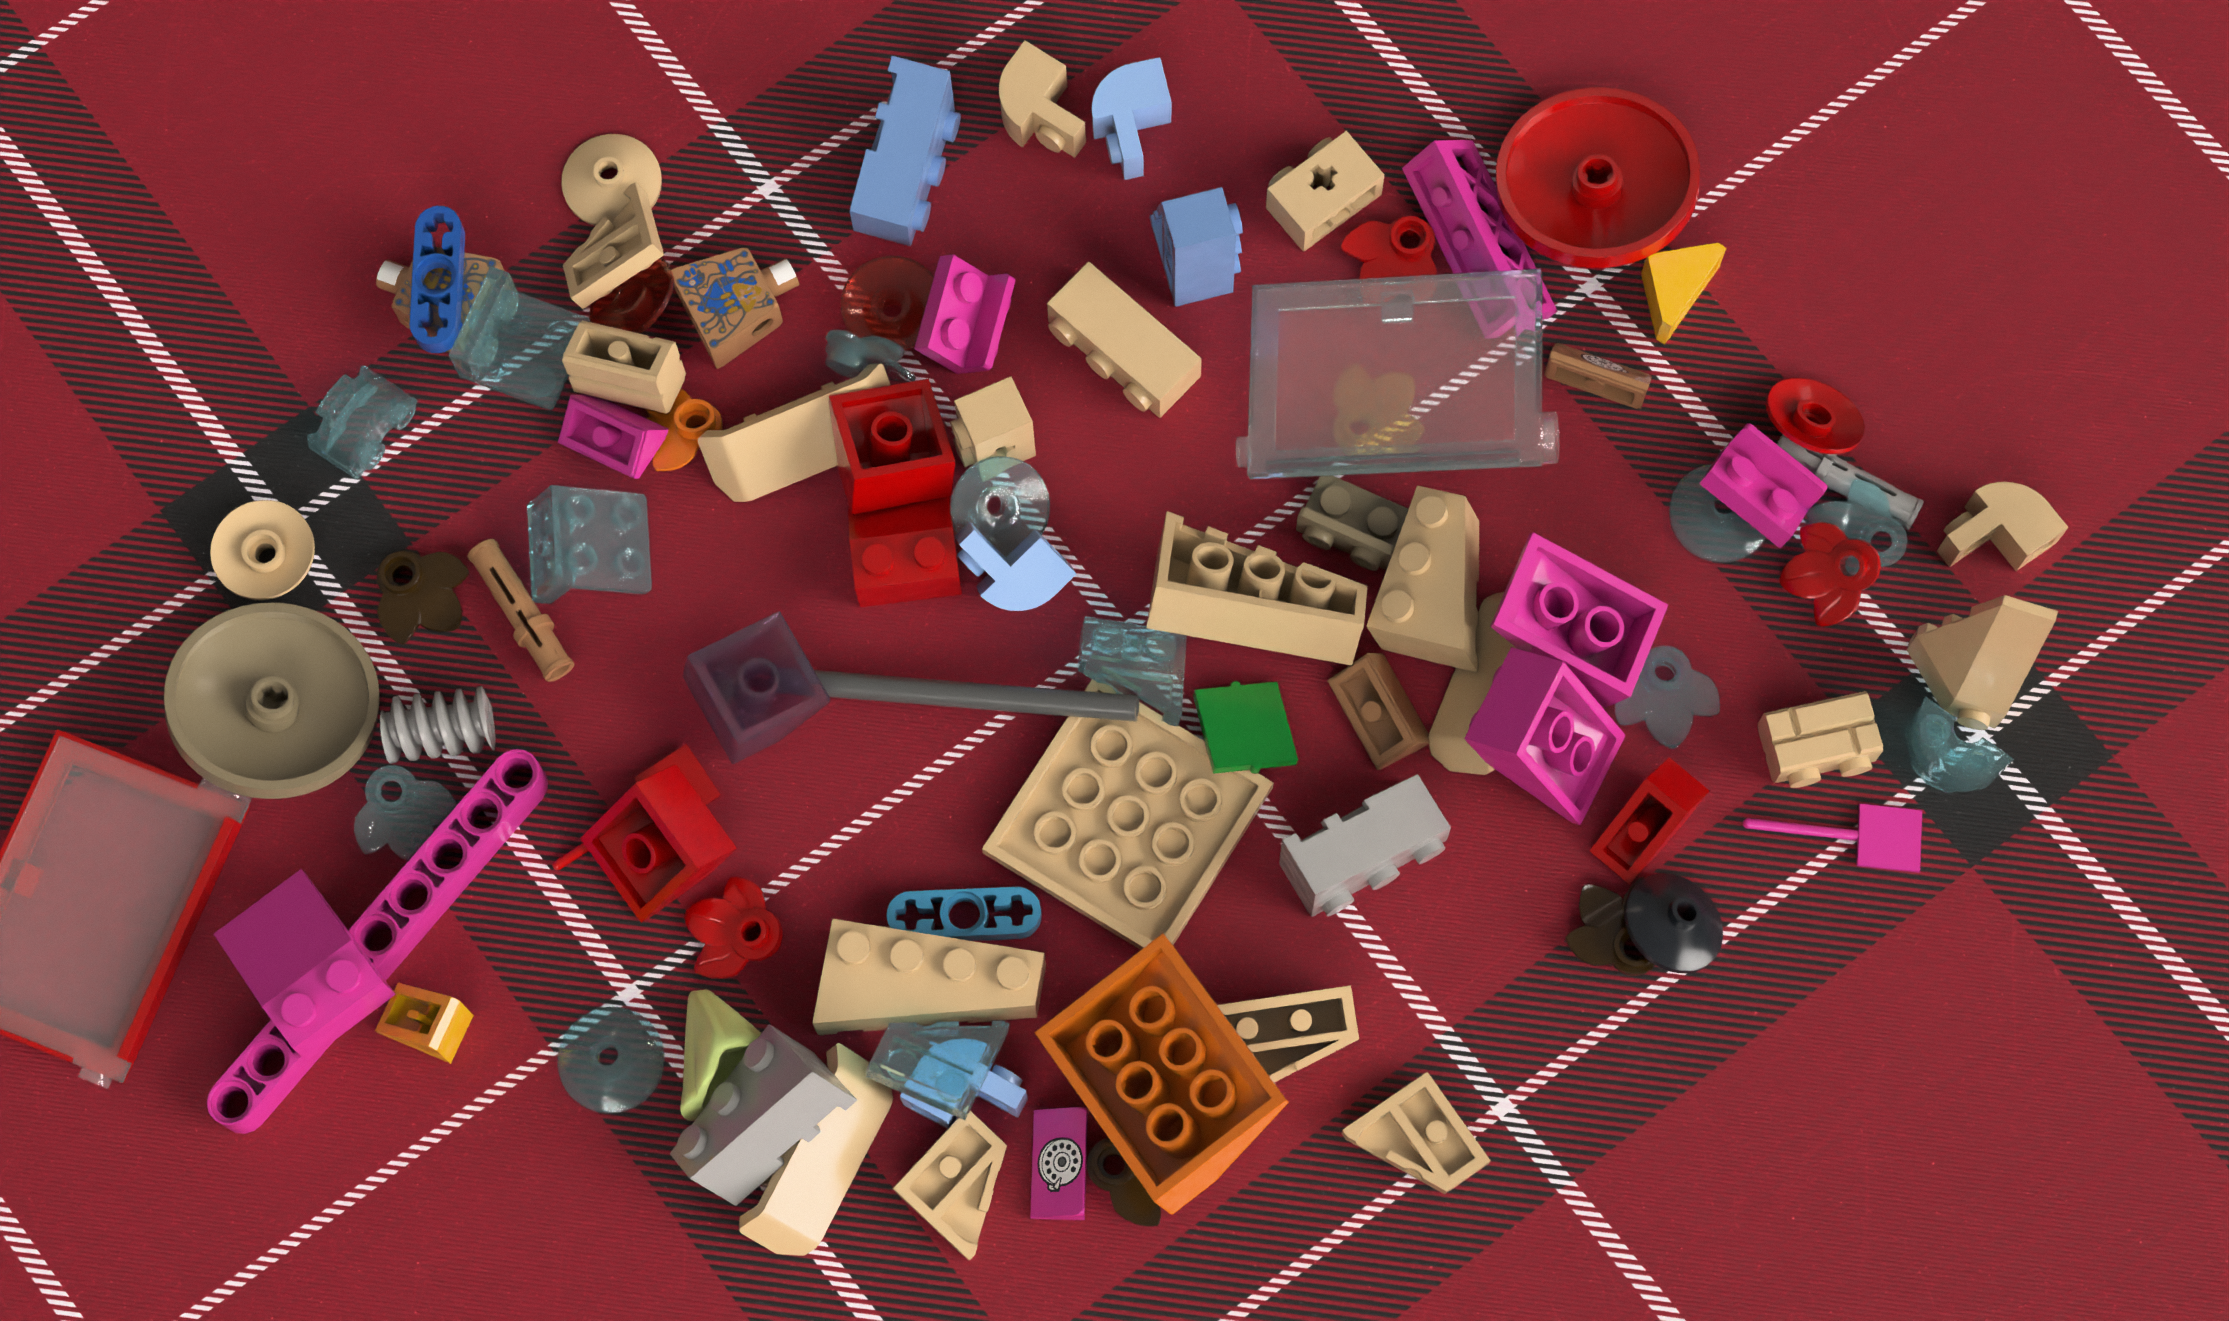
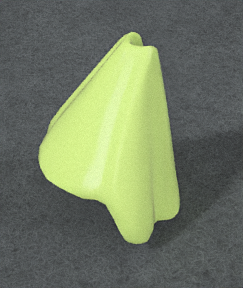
(713, 1048)

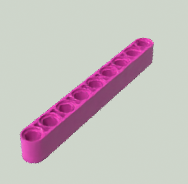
(389, 912)

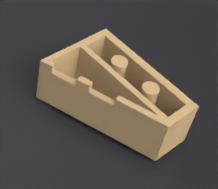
(1295, 1028)

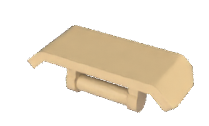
(781, 443)
(1466, 696)
(817, 1174)

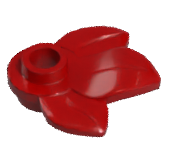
(1383, 254)
(1823, 572)
(726, 926)

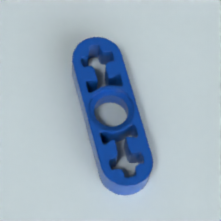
(426, 259)

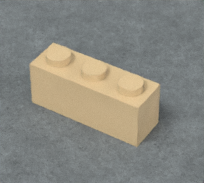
(1123, 341)

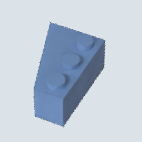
(905, 153)
(1198, 245)

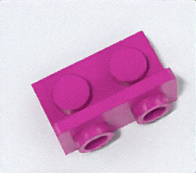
(964, 316)
(1763, 484)

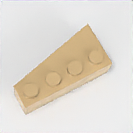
(1252, 597)
(910, 976)

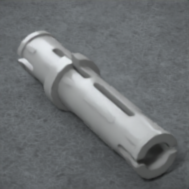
(1840, 475)

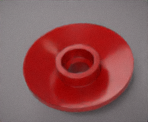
(1815, 415)

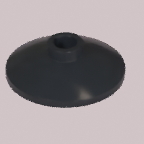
(1662, 934)

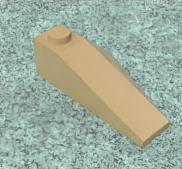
(1981, 659)

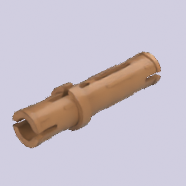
(531, 627)

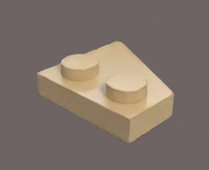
(614, 251)
(1420, 1136)
(956, 1182)

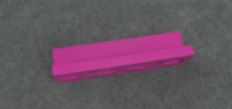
(1460, 226)

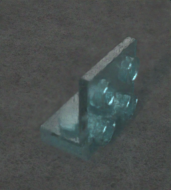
(514, 342)
(588, 542)

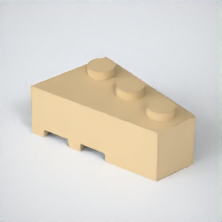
(1430, 583)

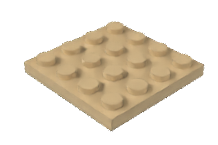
(1127, 822)

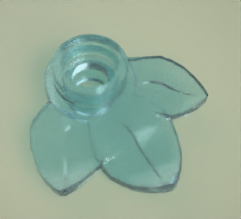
(851, 354)
(1860, 518)
(1672, 703)
(406, 821)

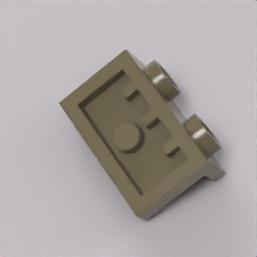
(1352, 522)

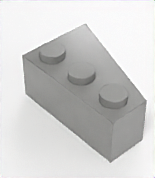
(1364, 846)
(758, 1115)

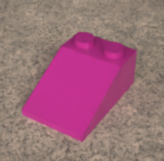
(1579, 616)
(1545, 733)
(303, 965)

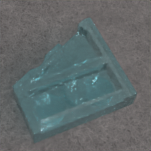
(1136, 662)
(938, 1062)

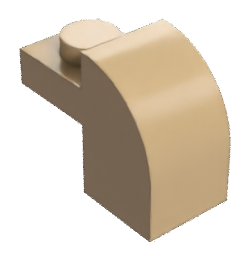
(1028, 99)
(2011, 517)

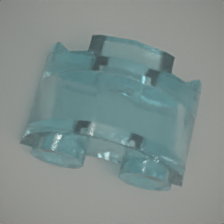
(357, 418)
(1945, 759)

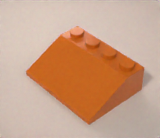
(1163, 1073)

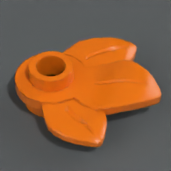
(681, 438)

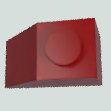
(1649, 820)

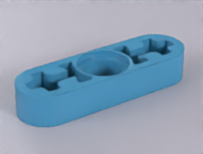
(979, 932)

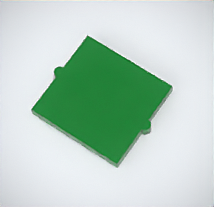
(1245, 727)

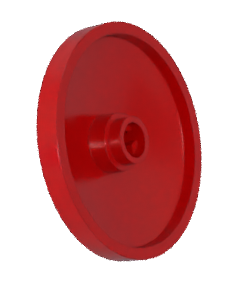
(1597, 177)

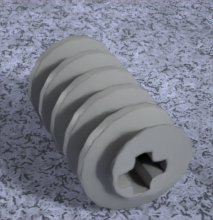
(437, 725)

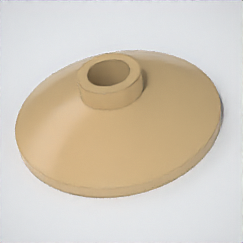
(596, 197)
(248, 533)

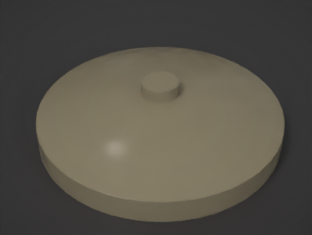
(271, 700)

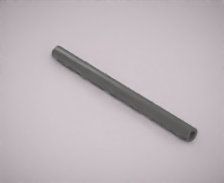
(980, 696)

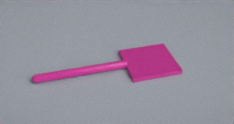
(1885, 836)

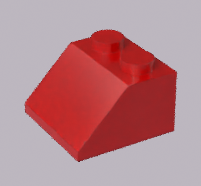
(891, 446)
(904, 553)
(657, 842)

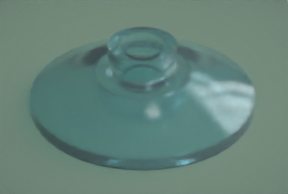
(1022, 498)
(1703, 528)
(625, 1081)

